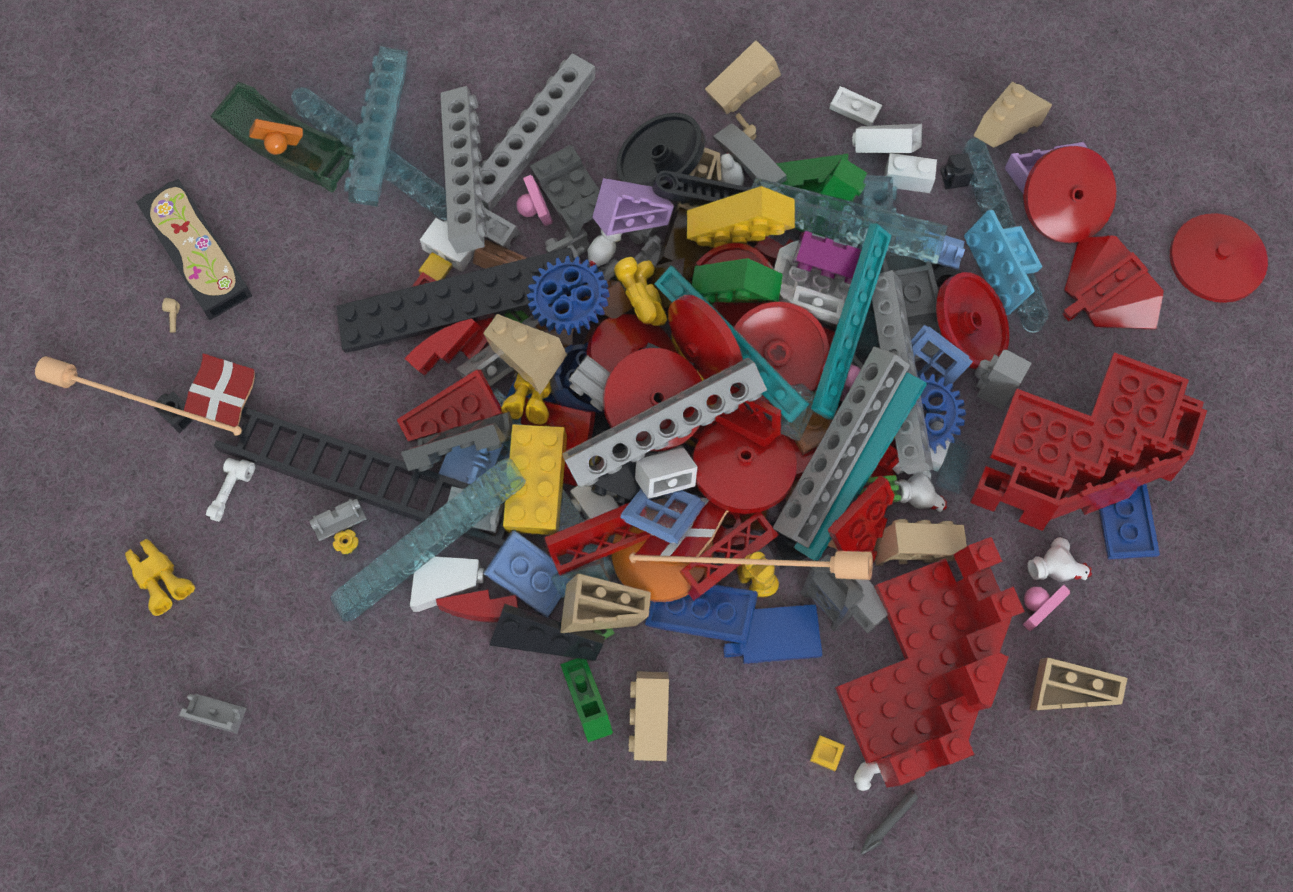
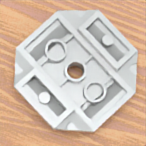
(810, 290)

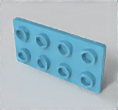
(1004, 259)

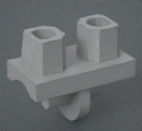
(578, 245)

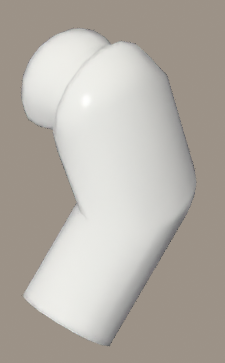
(864, 775)

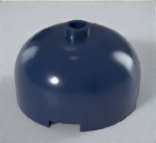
(561, 385)

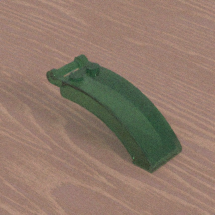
(310, 159)

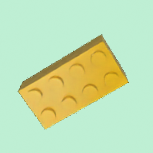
(741, 218)
(540, 461)

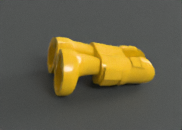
(642, 296)
(535, 410)
(152, 569)
(761, 575)

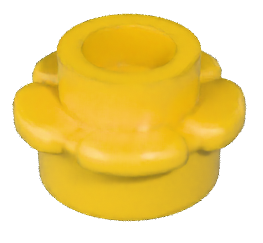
(349, 546)

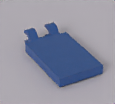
(780, 635)

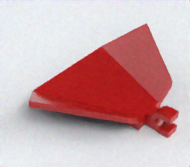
(1112, 286)

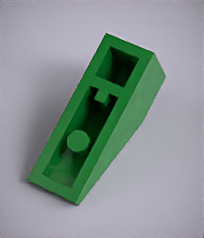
(586, 699)

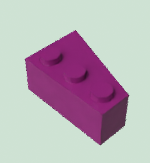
(826, 256)

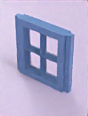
(961, 361)

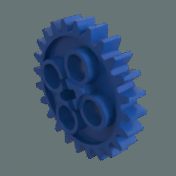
(579, 312)
(949, 405)

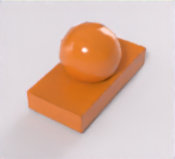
(275, 135)

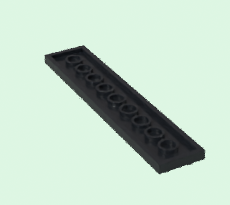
(442, 303)

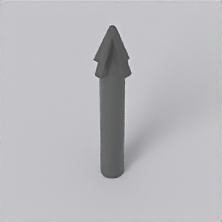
(873, 839)

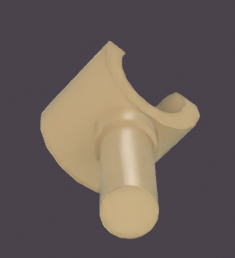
(749, 130)
(173, 307)

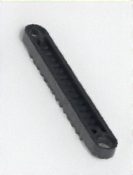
(694, 189)

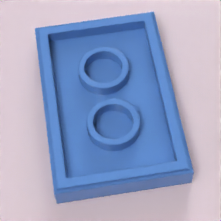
(526, 573)

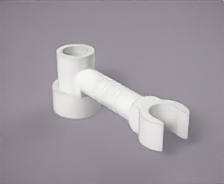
(236, 470)

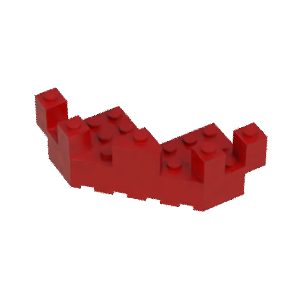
(1078, 461)
(950, 671)

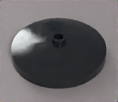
(661, 144)

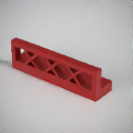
(747, 423)
(591, 531)
(722, 571)

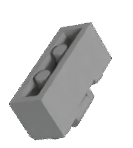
(1000, 377)

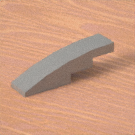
(749, 155)

